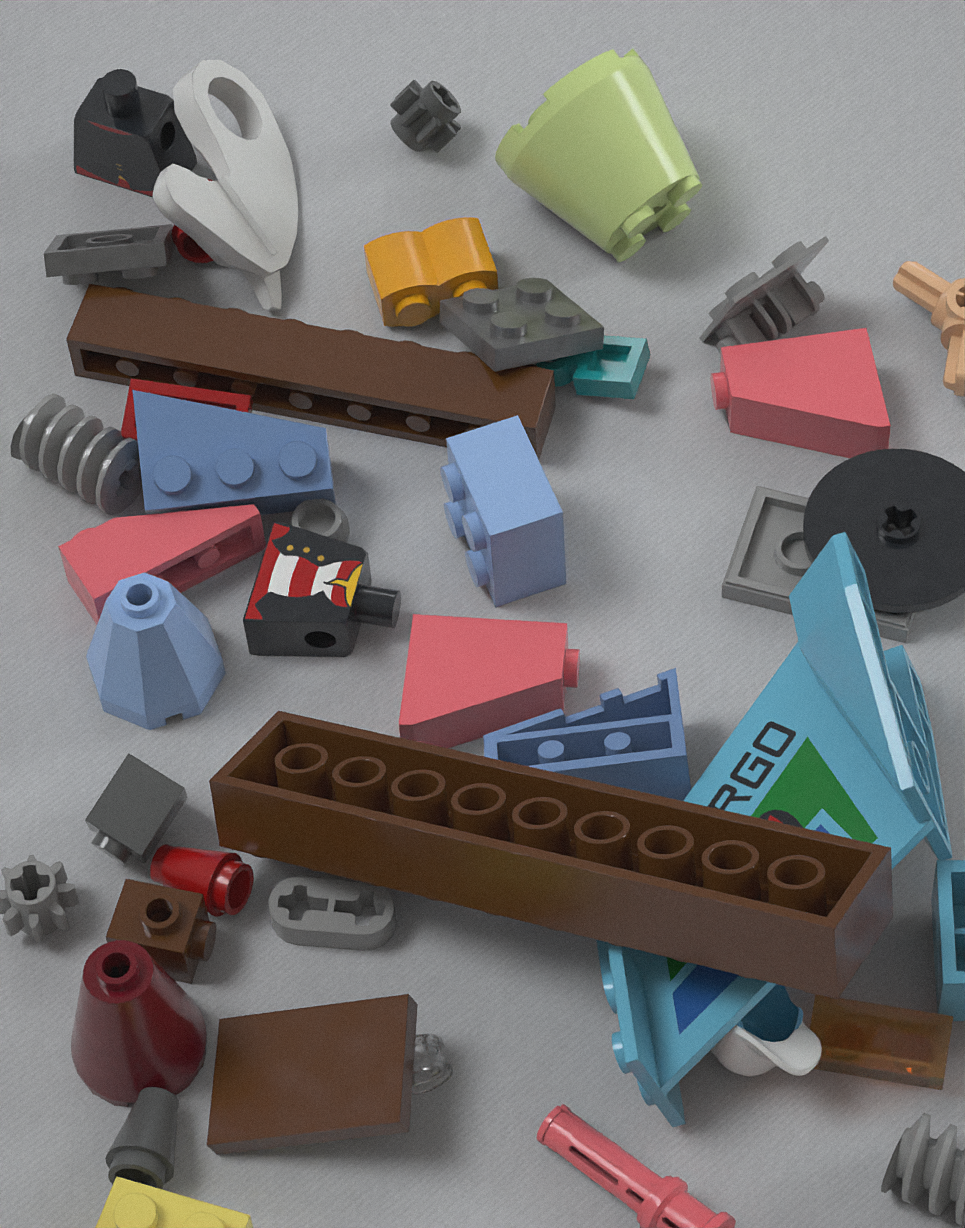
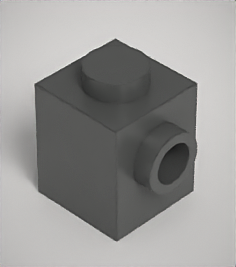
(134, 811)

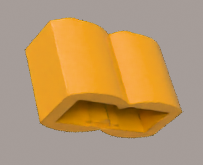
(421, 268)

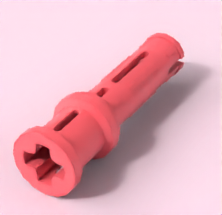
(655, 1199)

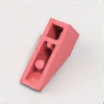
(170, 546)

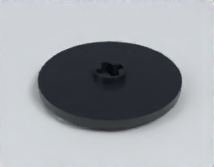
(904, 490)

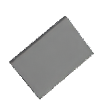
(773, 559)

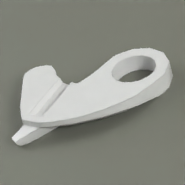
(252, 208)

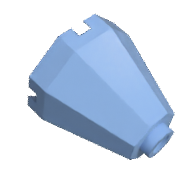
(153, 654)

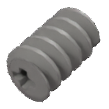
(79, 454)
(929, 1165)

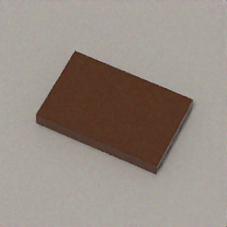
(313, 1075)

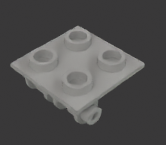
(768, 304)

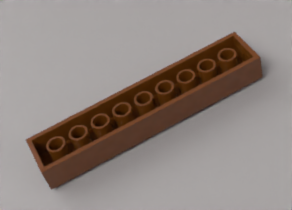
(559, 851)

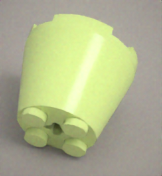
(604, 155)

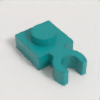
(604, 372)

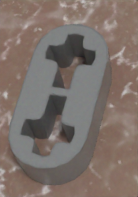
(332, 913)

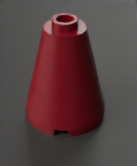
(134, 1026)

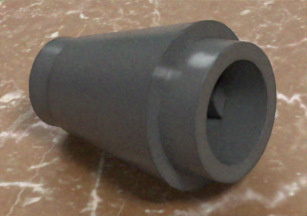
(146, 1140)

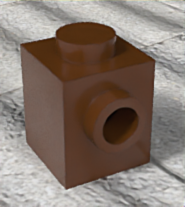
(167, 924)

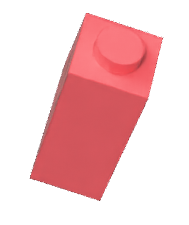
(805, 392)
(482, 676)

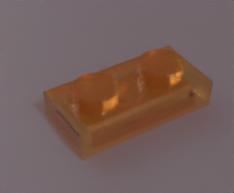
(881, 1041)

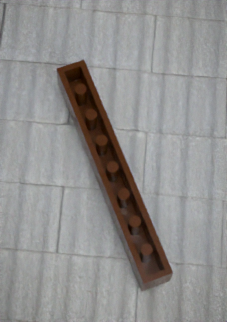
(305, 368)

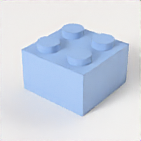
(504, 511)

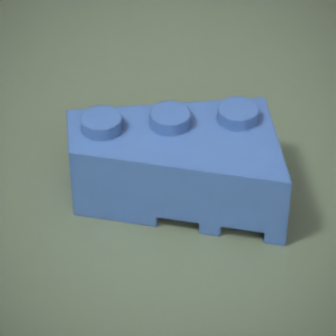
(226, 458)
(622, 742)

